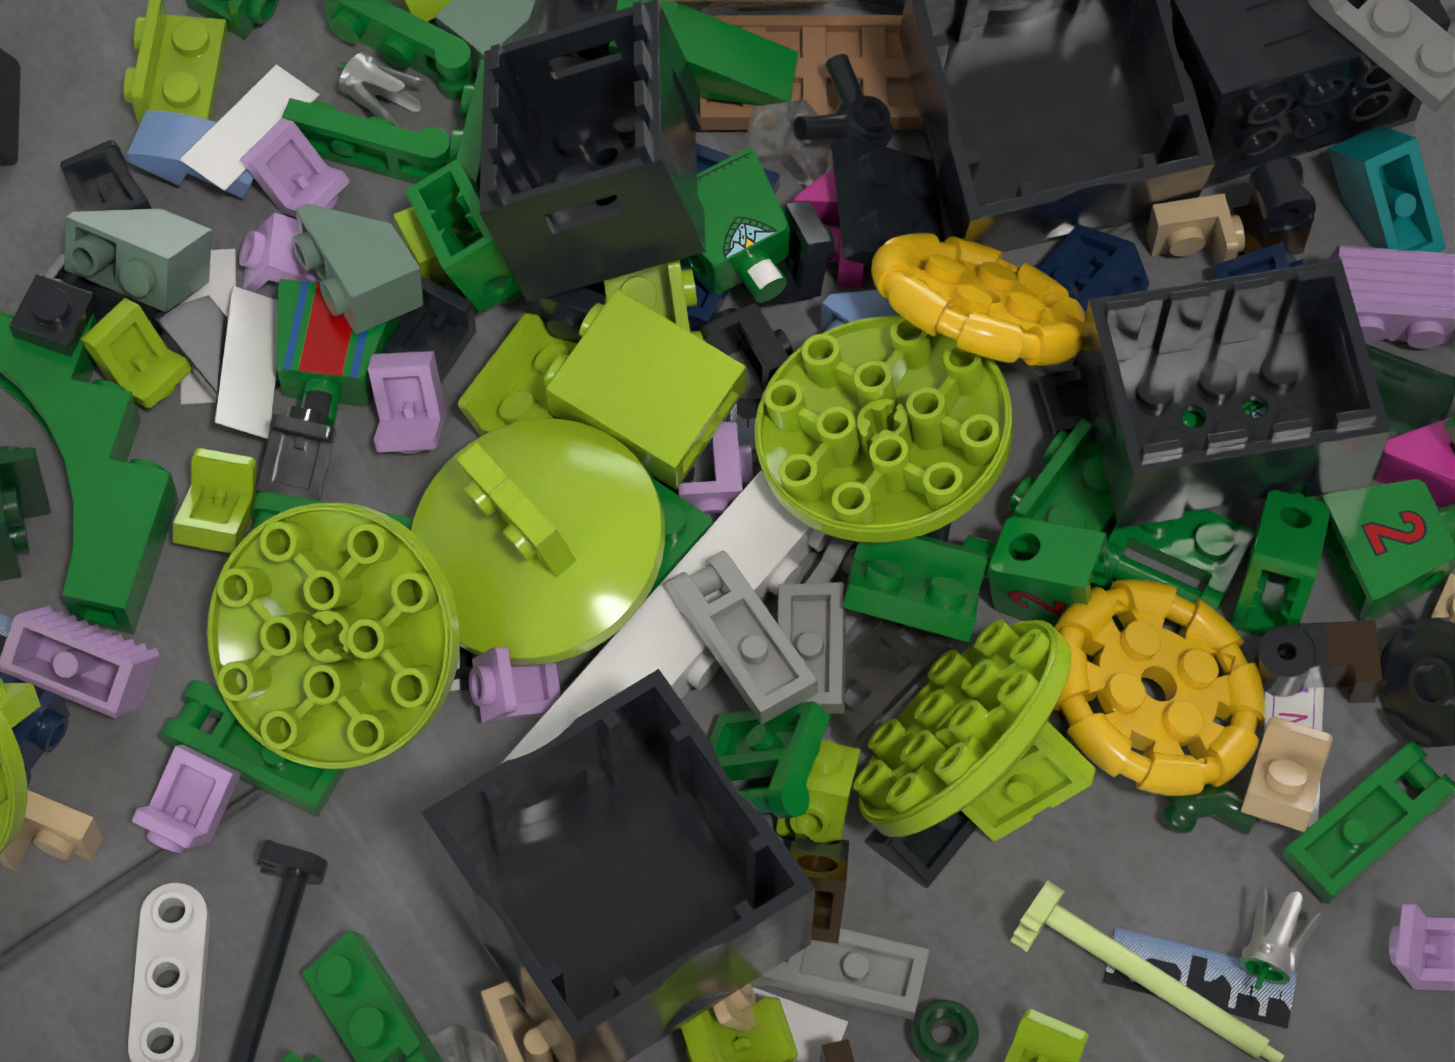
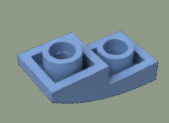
(165, 139)

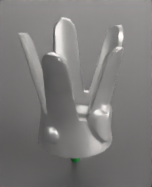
(366, 78)
(1277, 949)

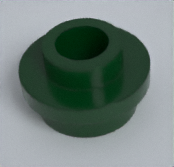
(947, 1014)

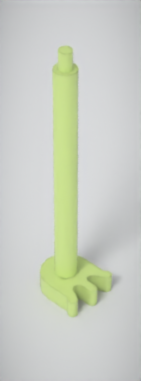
(1048, 911)

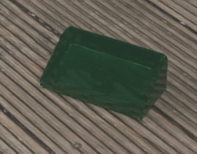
(1410, 391)

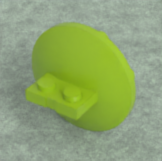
(883, 430)
(543, 538)
(333, 635)
(978, 739)

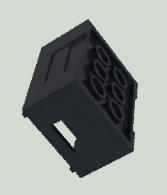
(1282, 80)
(551, 146)
(1210, 350)

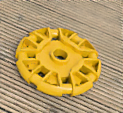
(979, 299)
(1185, 671)

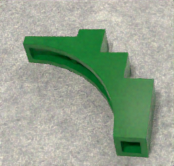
(117, 505)

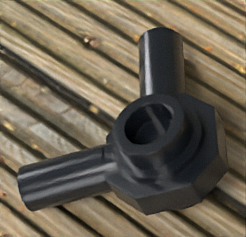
(855, 114)

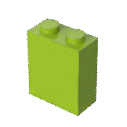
(645, 385)

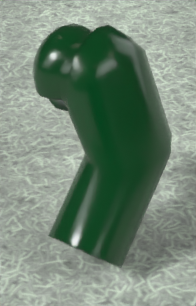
(1220, 802)

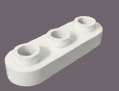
(165, 947)

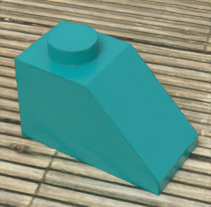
(1388, 190)

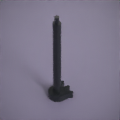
(298, 870)

